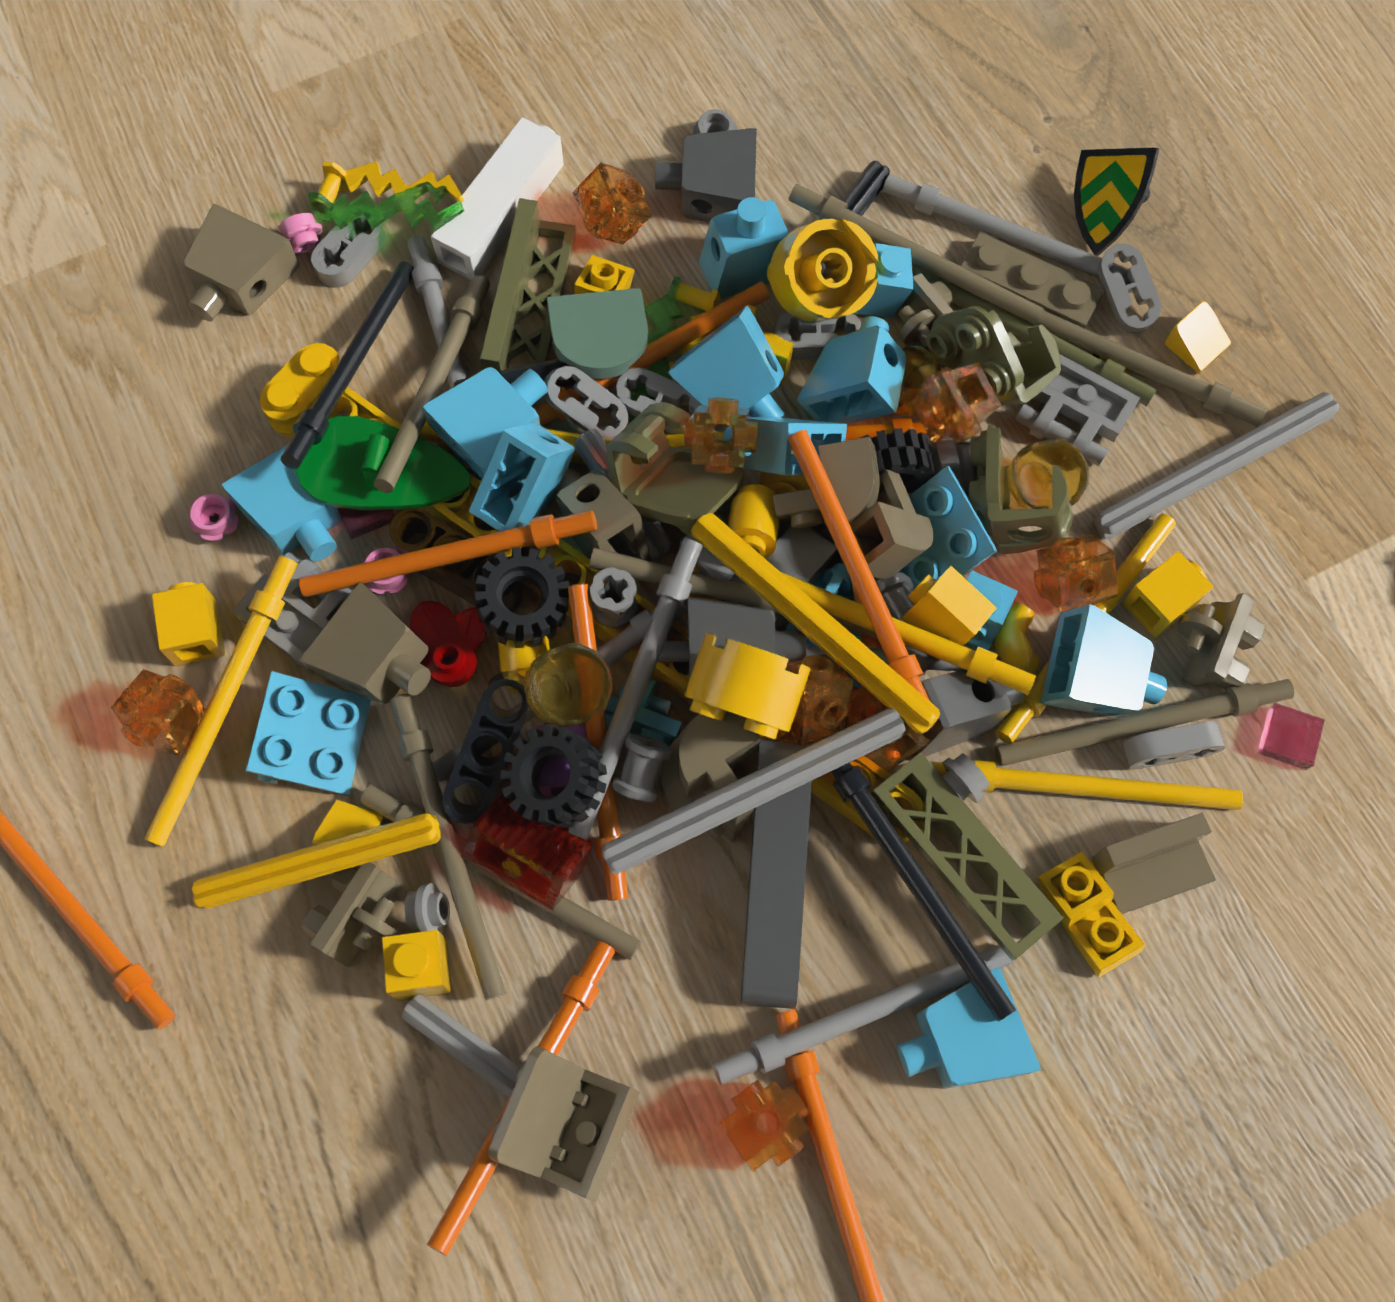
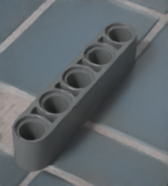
(776, 890)

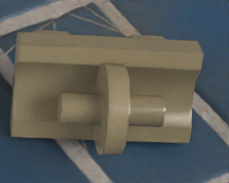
(921, 309)
(1214, 638)
(356, 915)

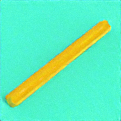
(815, 623)

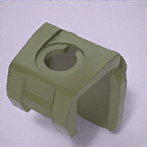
(1012, 368)
(666, 482)
(992, 501)

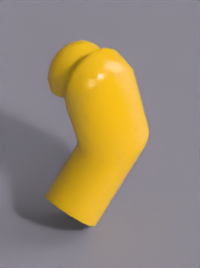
(1011, 639)

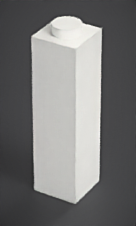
(517, 170)

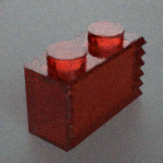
(526, 854)

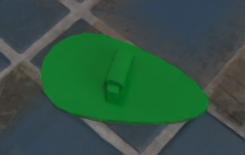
(350, 455)

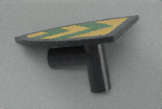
(1111, 191)

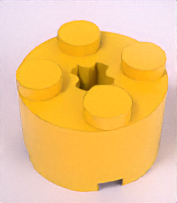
(848, 276)
(746, 684)

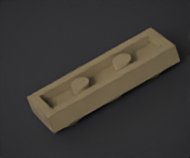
(1034, 279)

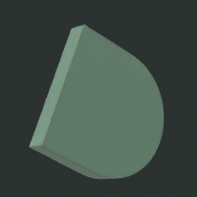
(599, 330)

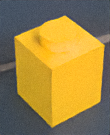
(1167, 594)
(948, 607)
(188, 623)
(416, 965)

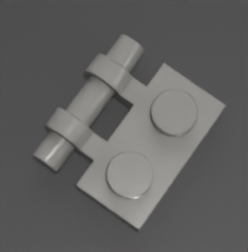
(1084, 399)
(298, 621)

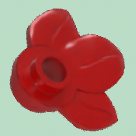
(448, 637)

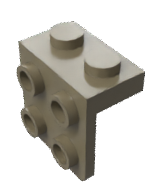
(562, 1123)

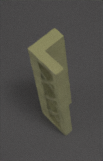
(513, 288)
(975, 847)

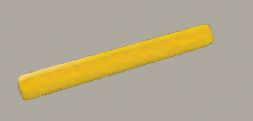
(316, 861)

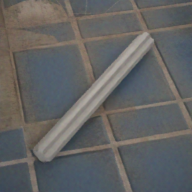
(1215, 465)
(752, 791)

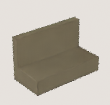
(1156, 864)

